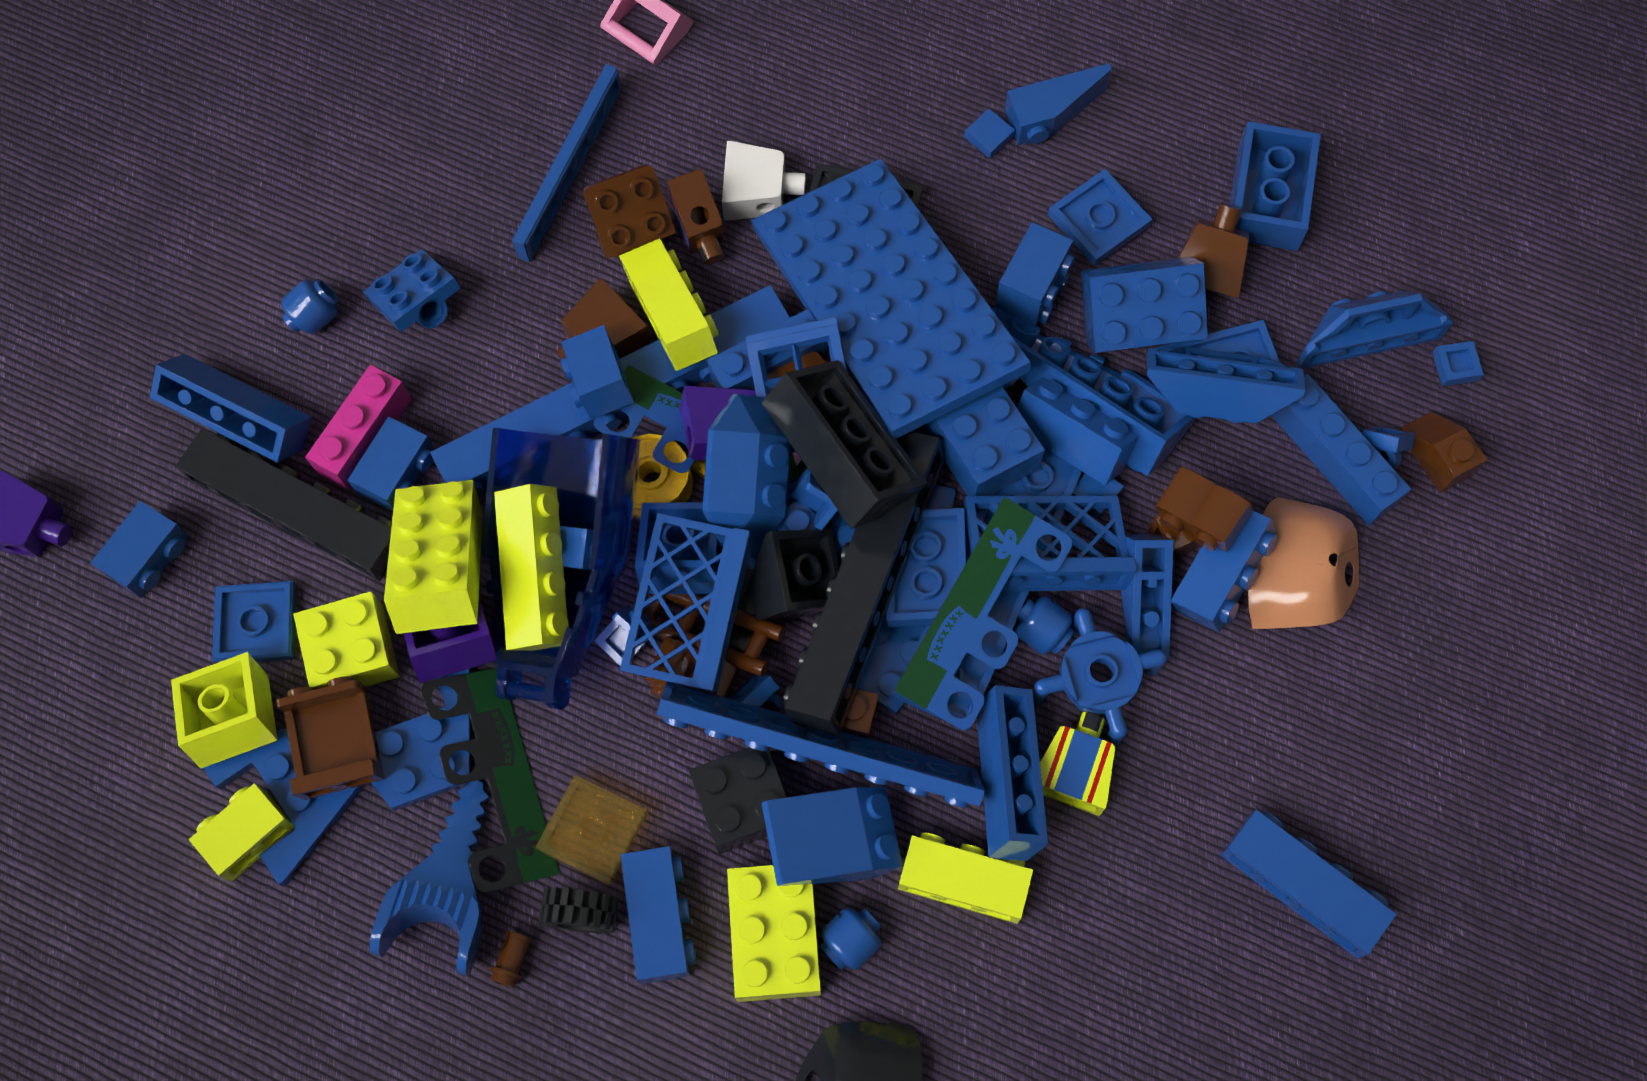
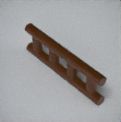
(749, 659)

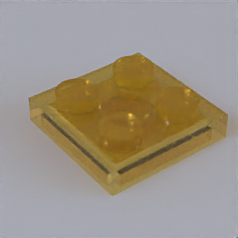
(591, 830)

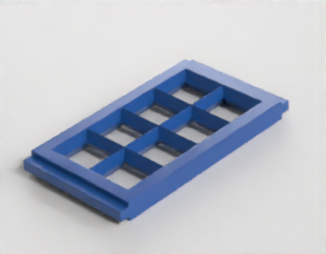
(786, 339)

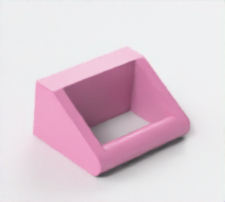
(676, 29)

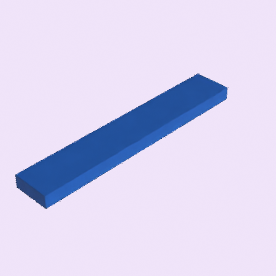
(567, 163)

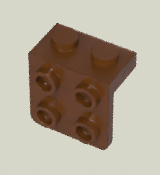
(628, 211)

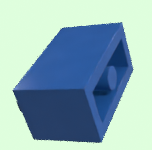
(596, 373)
(391, 462)
(140, 549)

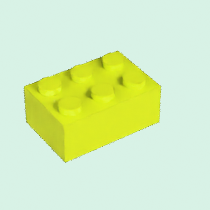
(772, 936)

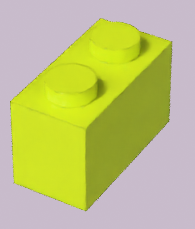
(241, 832)

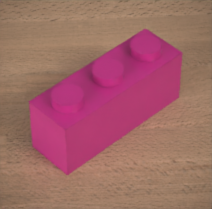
(357, 424)

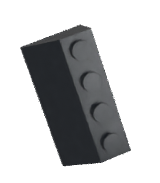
(843, 442)

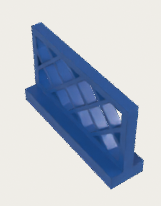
(1075, 573)
(722, 607)

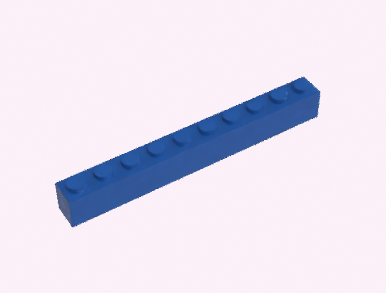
(558, 415)

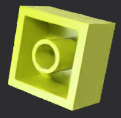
(346, 640)
(223, 710)

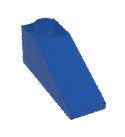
(1048, 105)
(1149, 593)

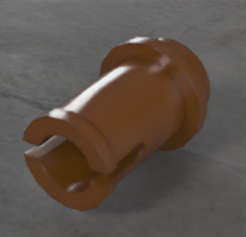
(510, 959)

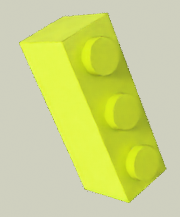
(965, 878)

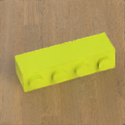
(669, 304)
(531, 567)

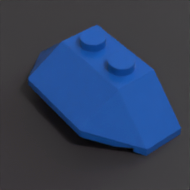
(1374, 326)
(1223, 383)
(746, 470)

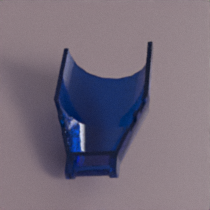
(594, 493)

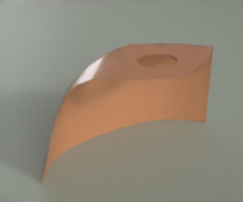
(1296, 580)

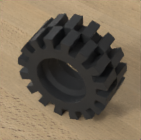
(579, 910)

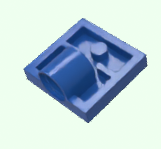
(408, 288)

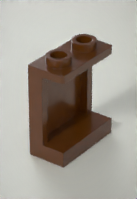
(331, 738)

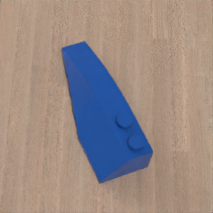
(1112, 393)

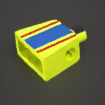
(1079, 766)

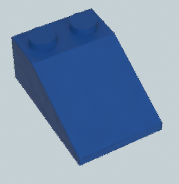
(832, 836)

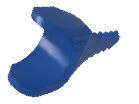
(440, 886)

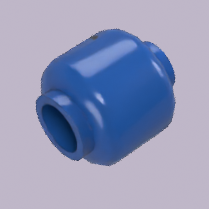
(309, 306)
(1044, 625)
(851, 938)

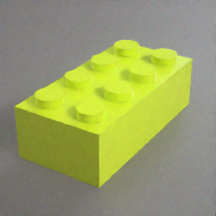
(434, 557)

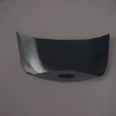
(865, 1053)

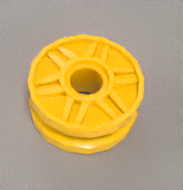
(671, 485)

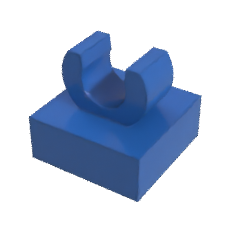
(1390, 441)
(757, 691)

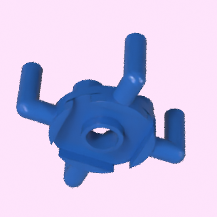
(1098, 696)

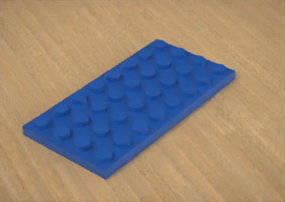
(904, 307)

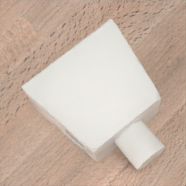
(756, 181)

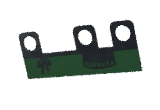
(503, 762)

